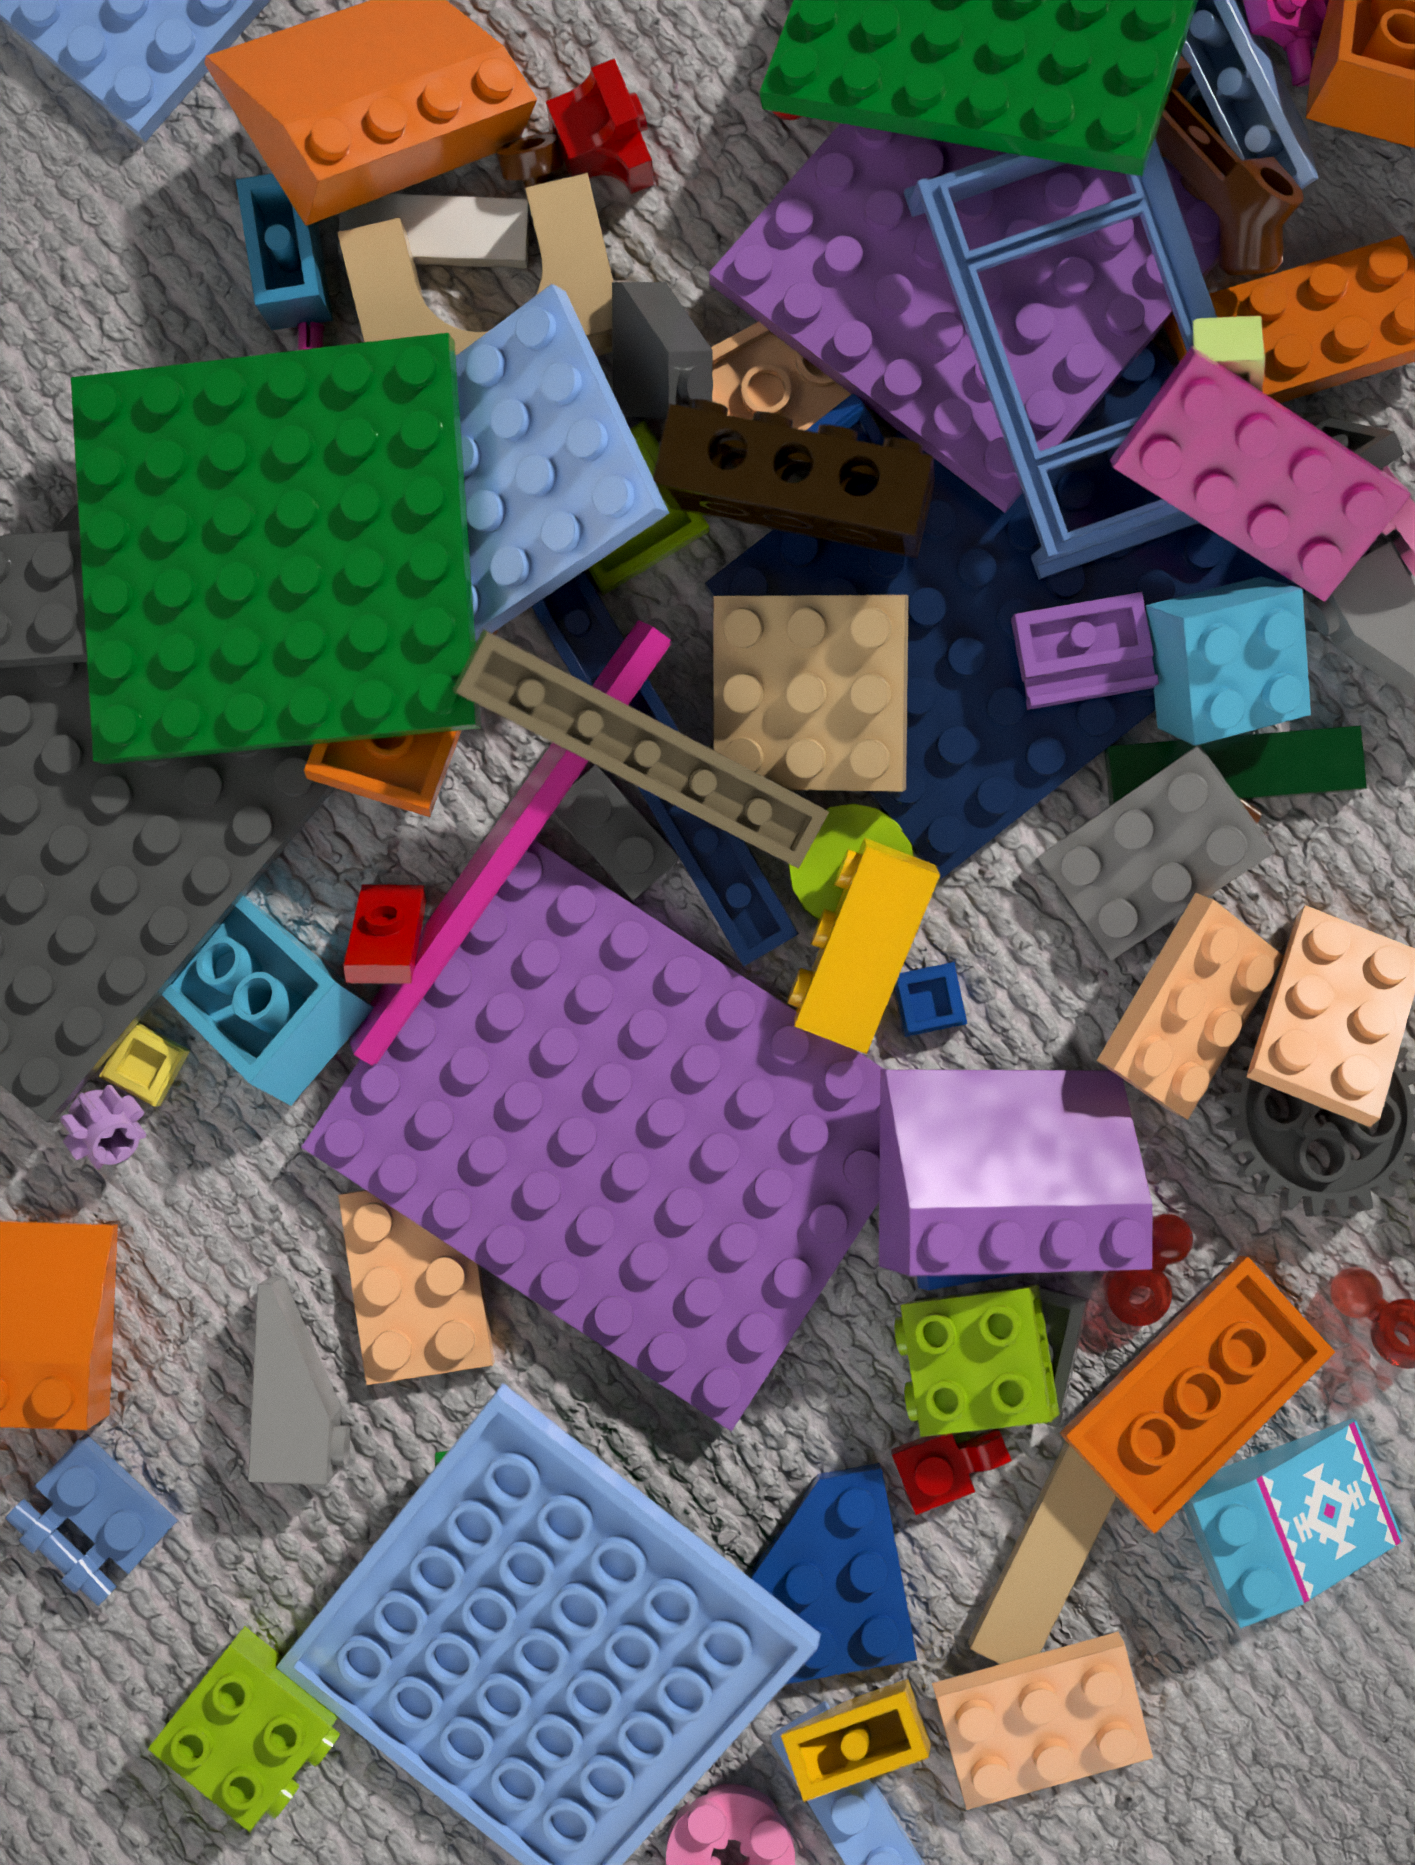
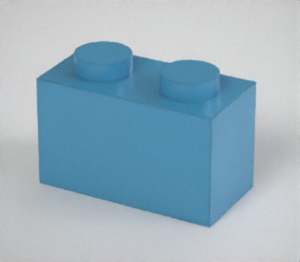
(282, 256)

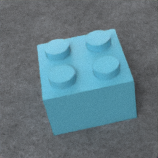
(1229, 660)

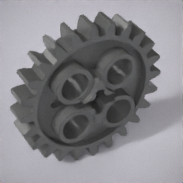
(1280, 1149)

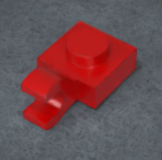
(938, 1468)

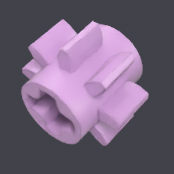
(103, 1127)

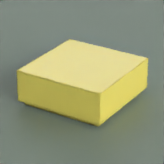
(145, 1064)

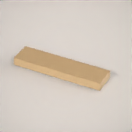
(1043, 1562)

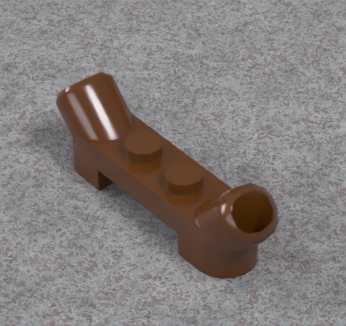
(1247, 195)

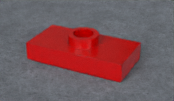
(385, 934)

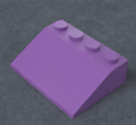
(1010, 1173)

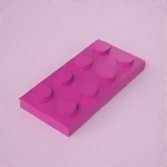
(1259, 475)

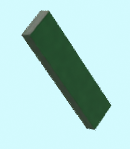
(1254, 763)

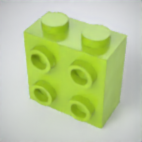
(977, 1361)
(246, 1733)

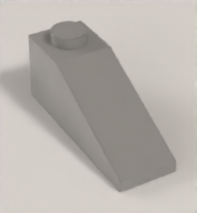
(1373, 617)
(293, 1403)

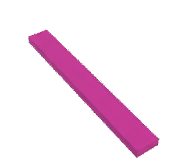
(500, 853)

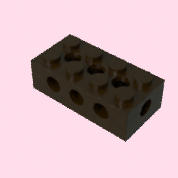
(704, 440)

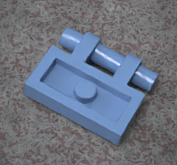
(105, 1506)

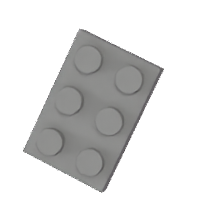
(1154, 851)

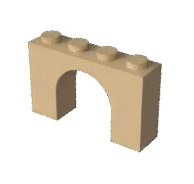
(571, 253)

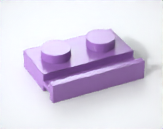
(1084, 650)

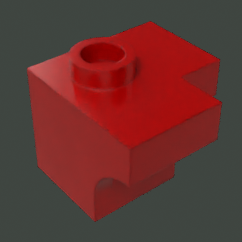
(602, 129)

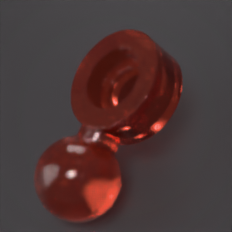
(1170, 1245)
(1360, 1295)

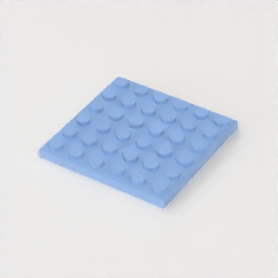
(546, 1644)

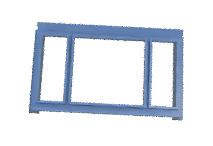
(1189, 298)

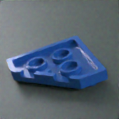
(842, 1574)

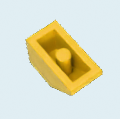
(857, 1740)

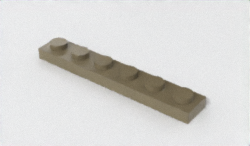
(639, 748)

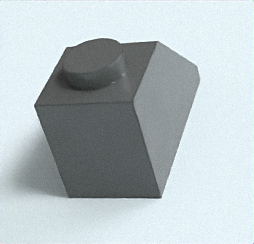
(656, 351)

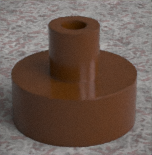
(530, 159)

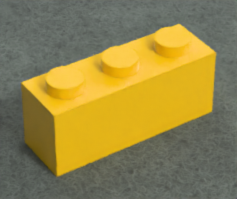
(862, 944)

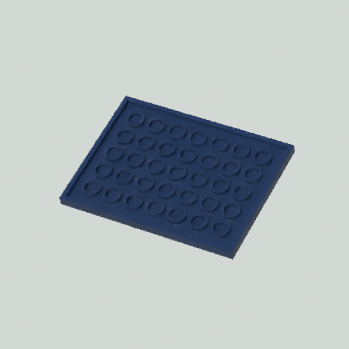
(970, 740)

